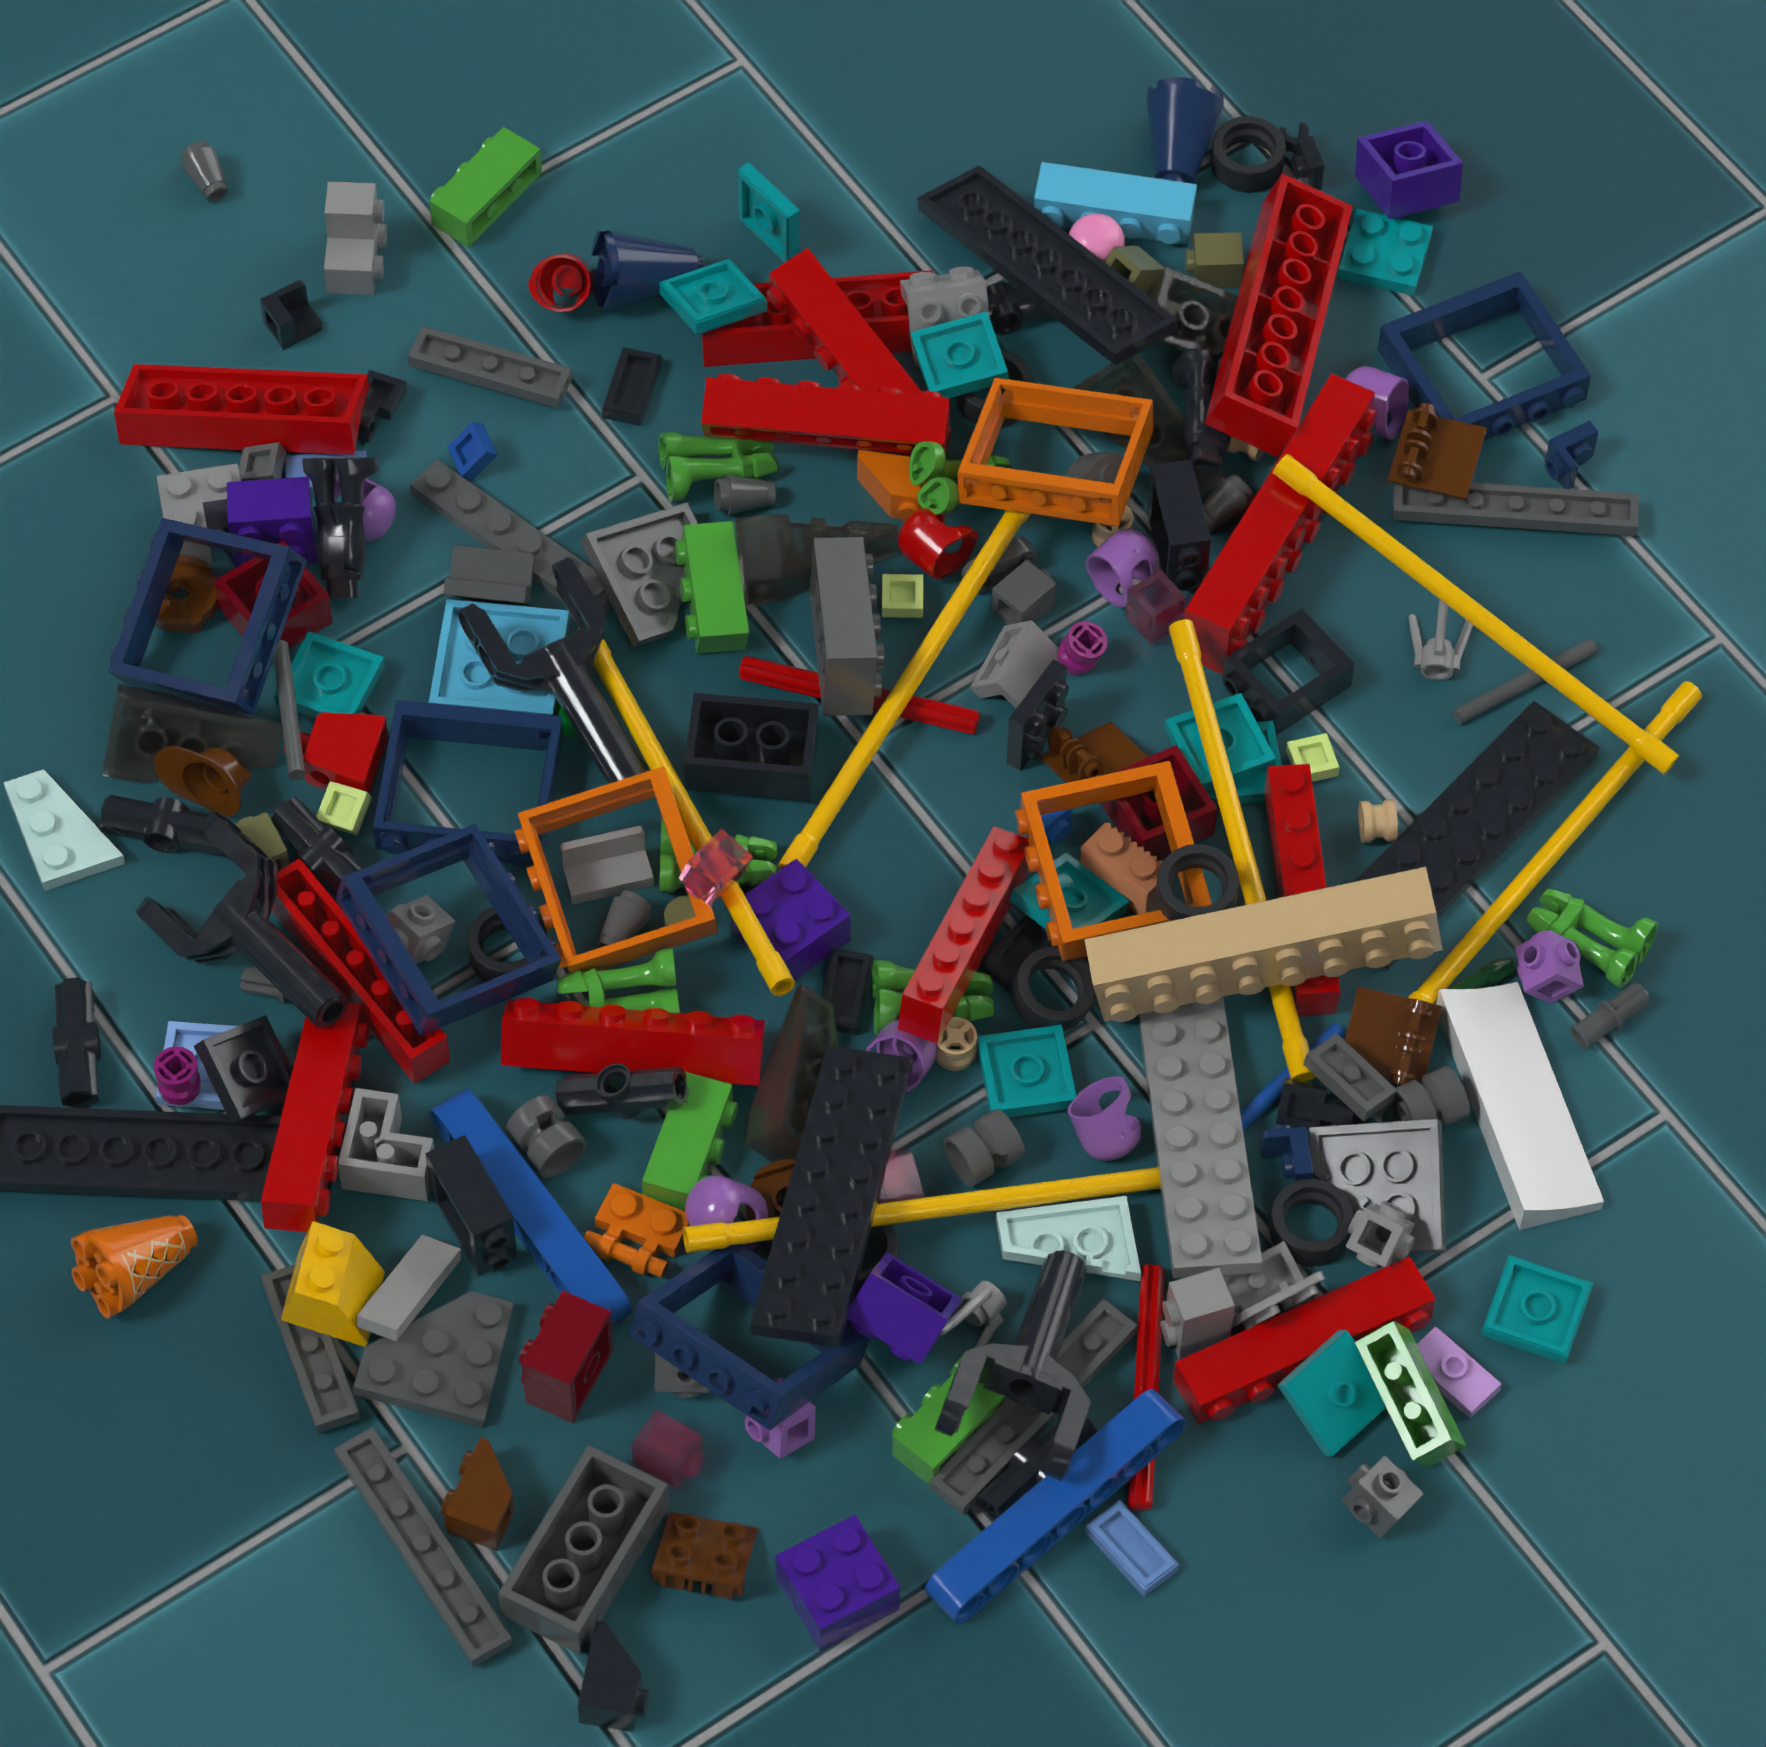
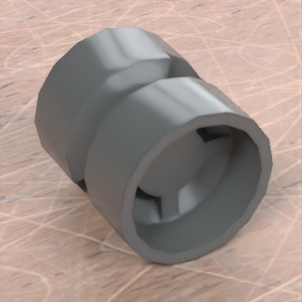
(1437, 1097)
(542, 1131)
(978, 1150)

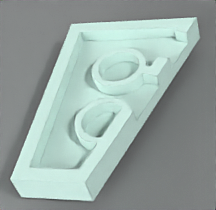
(58, 833)
(1091, 1229)

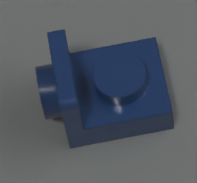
(1570, 451)
(1293, 1148)

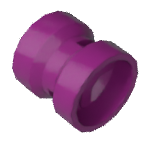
(1082, 647)
(184, 1082)

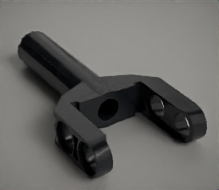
(564, 671)
(243, 926)
(1029, 1367)

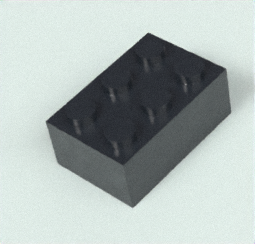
(751, 746)

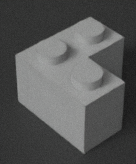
(353, 238)
(199, 500)
(376, 1155)

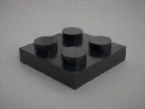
(1036, 715)
(246, 1068)

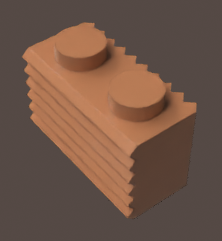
(1123, 867)

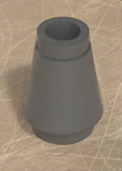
(204, 169)
(742, 494)
(1226, 501)
(625, 918)

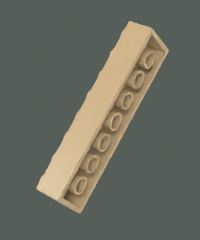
(1264, 945)

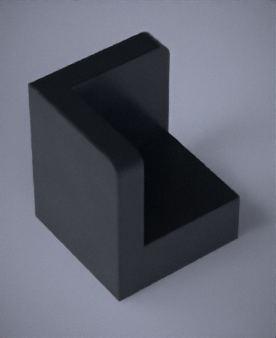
(290, 315)

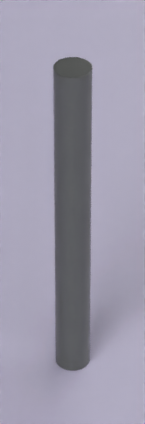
(1521, 683)
(289, 712)

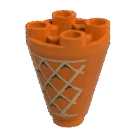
(129, 1258)

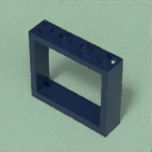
(1468, 310)
(261, 633)
(471, 727)
(395, 962)
(719, 1368)

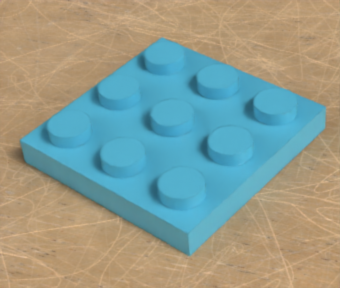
(461, 675)

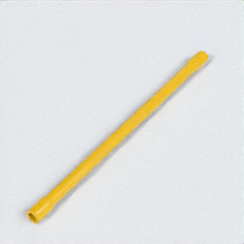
(1189, 656)
(1671, 713)
(1642, 742)
(806, 842)
(767, 959)
(722, 1235)

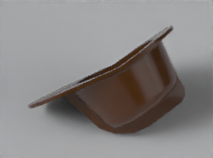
(205, 778)

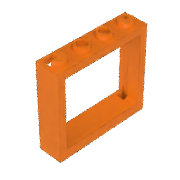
(1050, 493)
(1089, 791)
(592, 804)

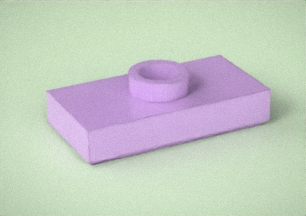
(1457, 1374)

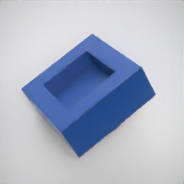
(472, 450)
(1057, 825)

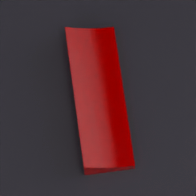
(772, 339)
(241, 408)

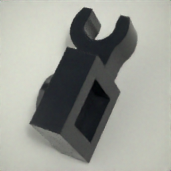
(1307, 160)
(381, 401)
(1306, 1106)

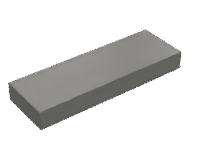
(408, 1287)

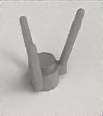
(1438, 658)
(979, 1308)

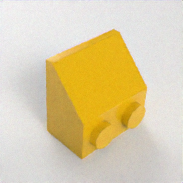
(332, 1284)

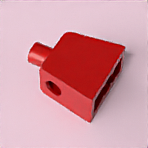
(344, 749)

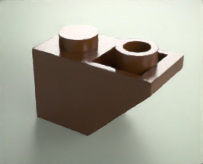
(482, 1501)

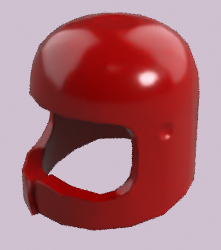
(568, 272)
(926, 537)

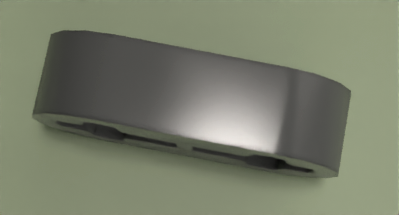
(1014, 555)

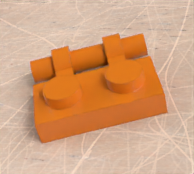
(642, 1221)

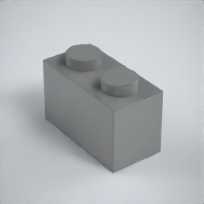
(1197, 1312)

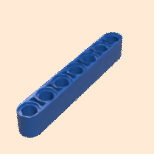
(537, 1216)
(1055, 1506)

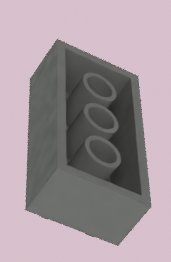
(845, 626)
(584, 1549)

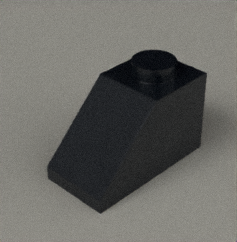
(611, 1685)

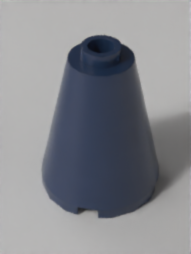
(1181, 126)
(634, 266)

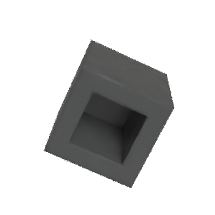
(1024, 595)

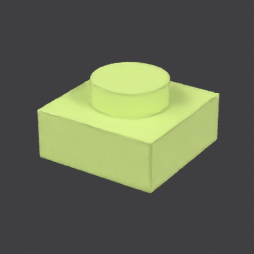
(902, 595)
(1316, 752)
(343, 808)

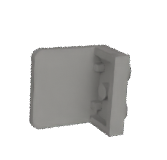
(943, 298)
(1278, 1283)

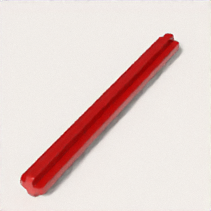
(807, 683)
(1147, 1368)

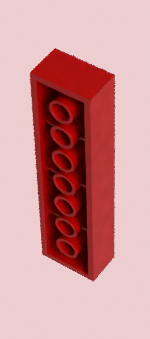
(1279, 315)
(1280, 523)

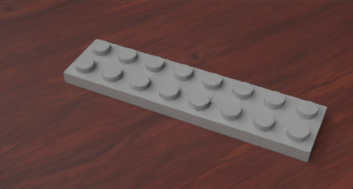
(1199, 1141)

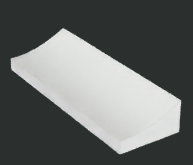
(1518, 1104)

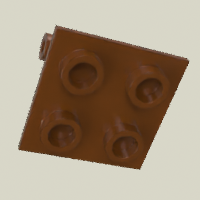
(1437, 453)
(1090, 754)
(1393, 1033)
(705, 1553)

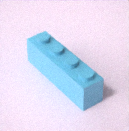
(1139, 204)

